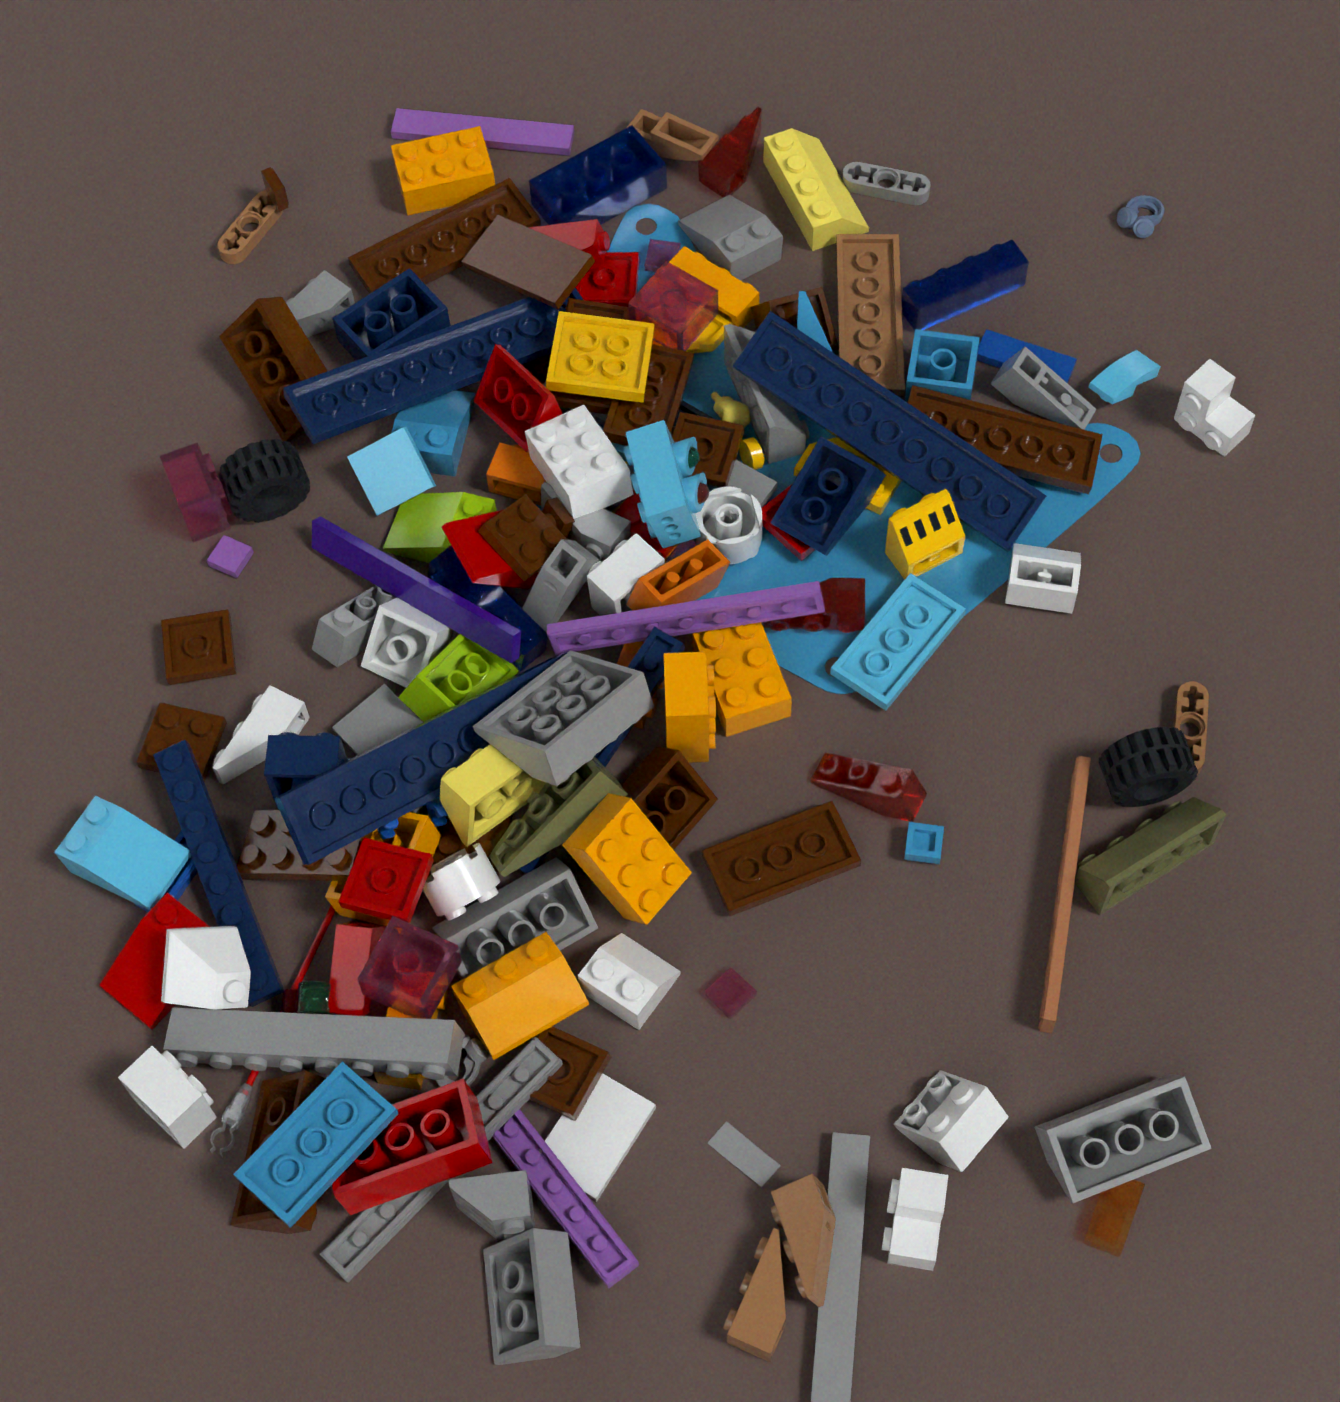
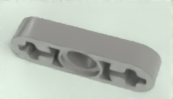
(894, 193)

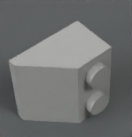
(496, 1202)

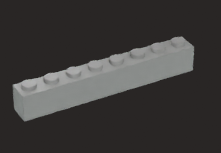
(315, 1042)

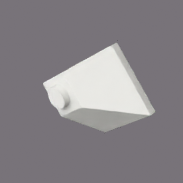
(205, 968)

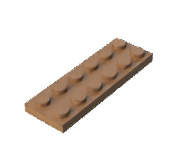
(871, 307)

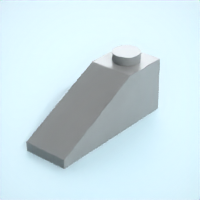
(1040, 390)
(596, 531)

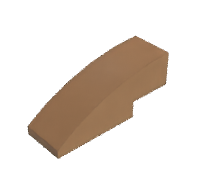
(674, 136)

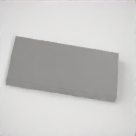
(375, 722)

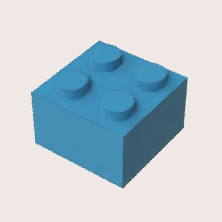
(943, 363)

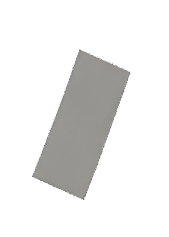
(743, 1154)

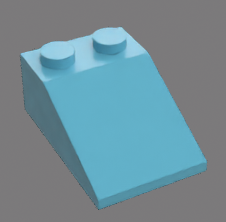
(122, 853)

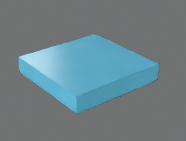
(391, 471)

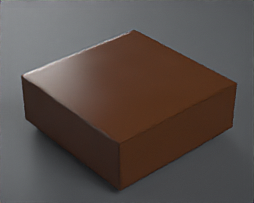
(275, 188)

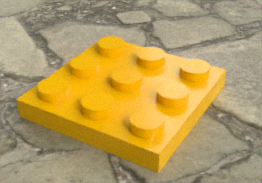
(600, 356)

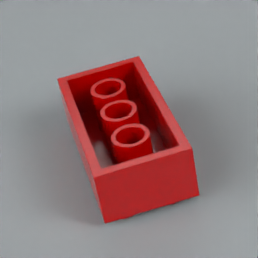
(424, 1145)

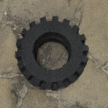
(264, 480)
(1148, 766)

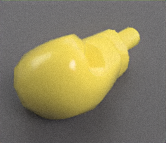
(731, 410)

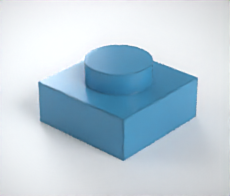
(924, 843)

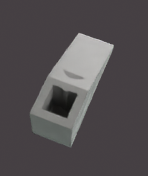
(320, 302)
(558, 582)
(348, 628)

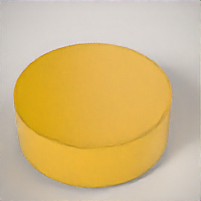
(751, 453)

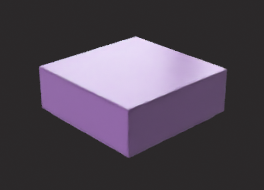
(230, 556)

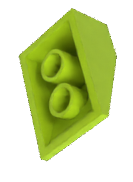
(419, 521)
(455, 677)

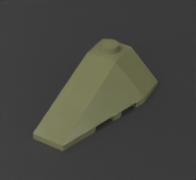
(553, 816)

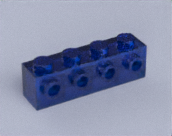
(964, 285)
(449, 572)

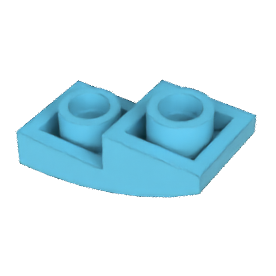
(1122, 376)

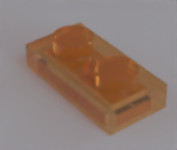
(1113, 1217)

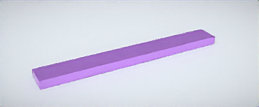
(687, 617)

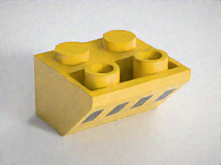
(924, 535)

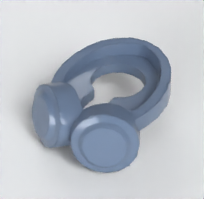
(1143, 225)

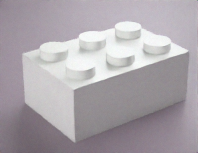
(579, 462)

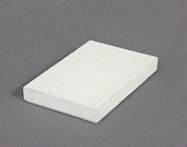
(600, 1135)

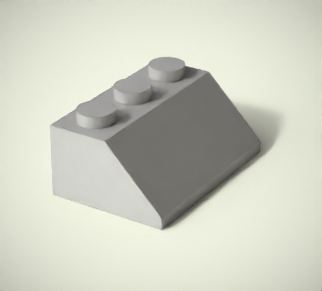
(531, 1297)

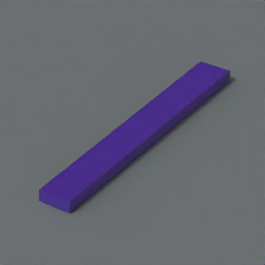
(416, 589)

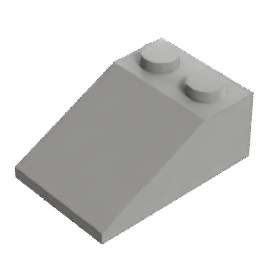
(734, 236)

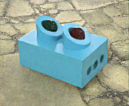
(663, 483)

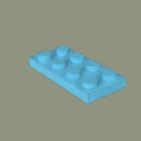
(897, 641)

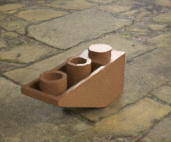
(809, 1229)
(762, 1313)

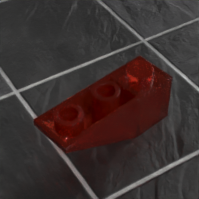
(729, 162)
(843, 609)
(873, 785)

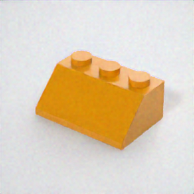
(519, 995)

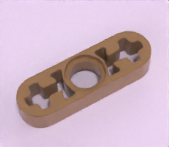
(248, 239)
(1198, 717)

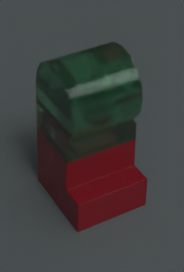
(309, 998)

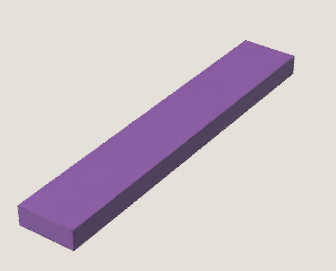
(497, 132)
(565, 1200)

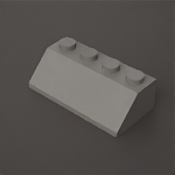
(772, 420)
(521, 911)
(1123, 1137)

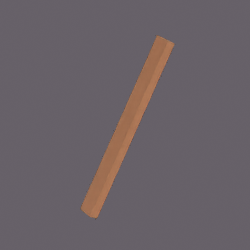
(1064, 895)

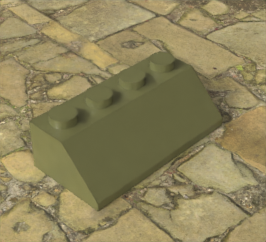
(1148, 853)

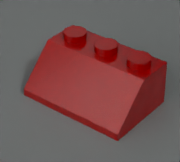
(514, 396)

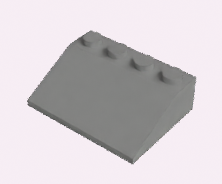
(566, 715)

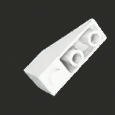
(270, 715)

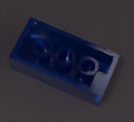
(600, 181)

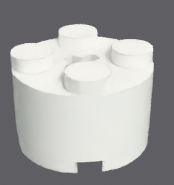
(731, 523)
(460, 881)

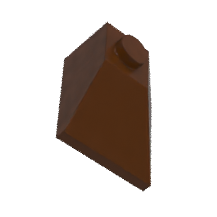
(787, 309)

